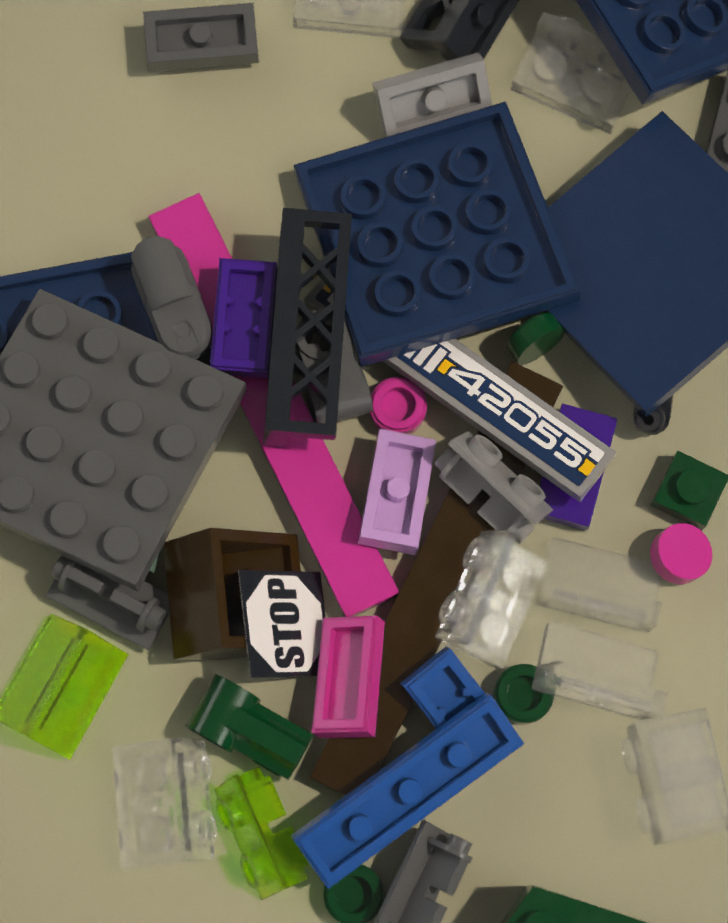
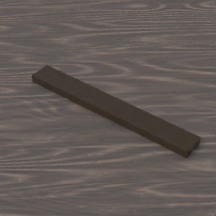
(415, 617)

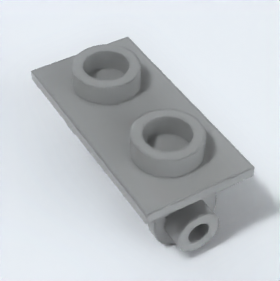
(480, 468)

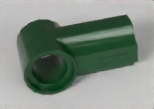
(238, 721)

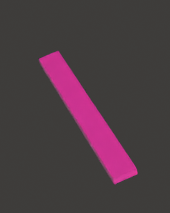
(303, 466)

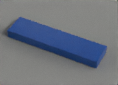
(407, 790)

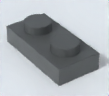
(200, 37)

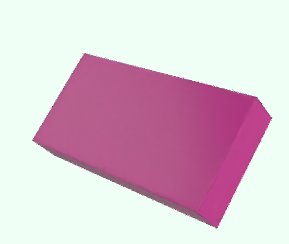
(348, 677)

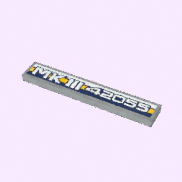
(500, 409)

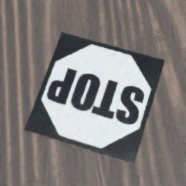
(282, 621)

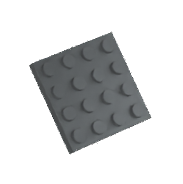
(102, 436)

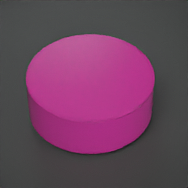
(398, 405)
(681, 553)

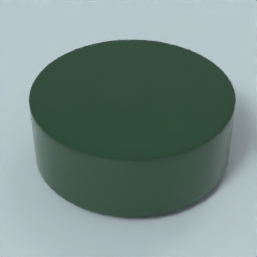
(535, 338)
(517, 699)
(355, 897)

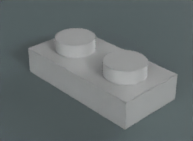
(432, 94)

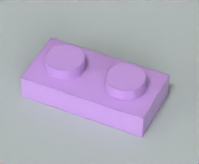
(397, 492)

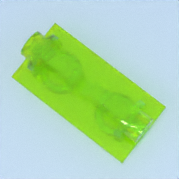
(267, 859)

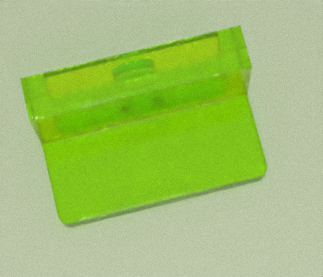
(60, 685)

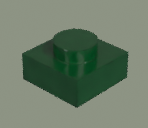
(690, 490)

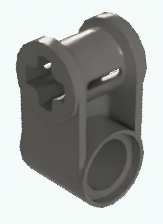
(354, 389)

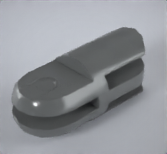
(171, 297)

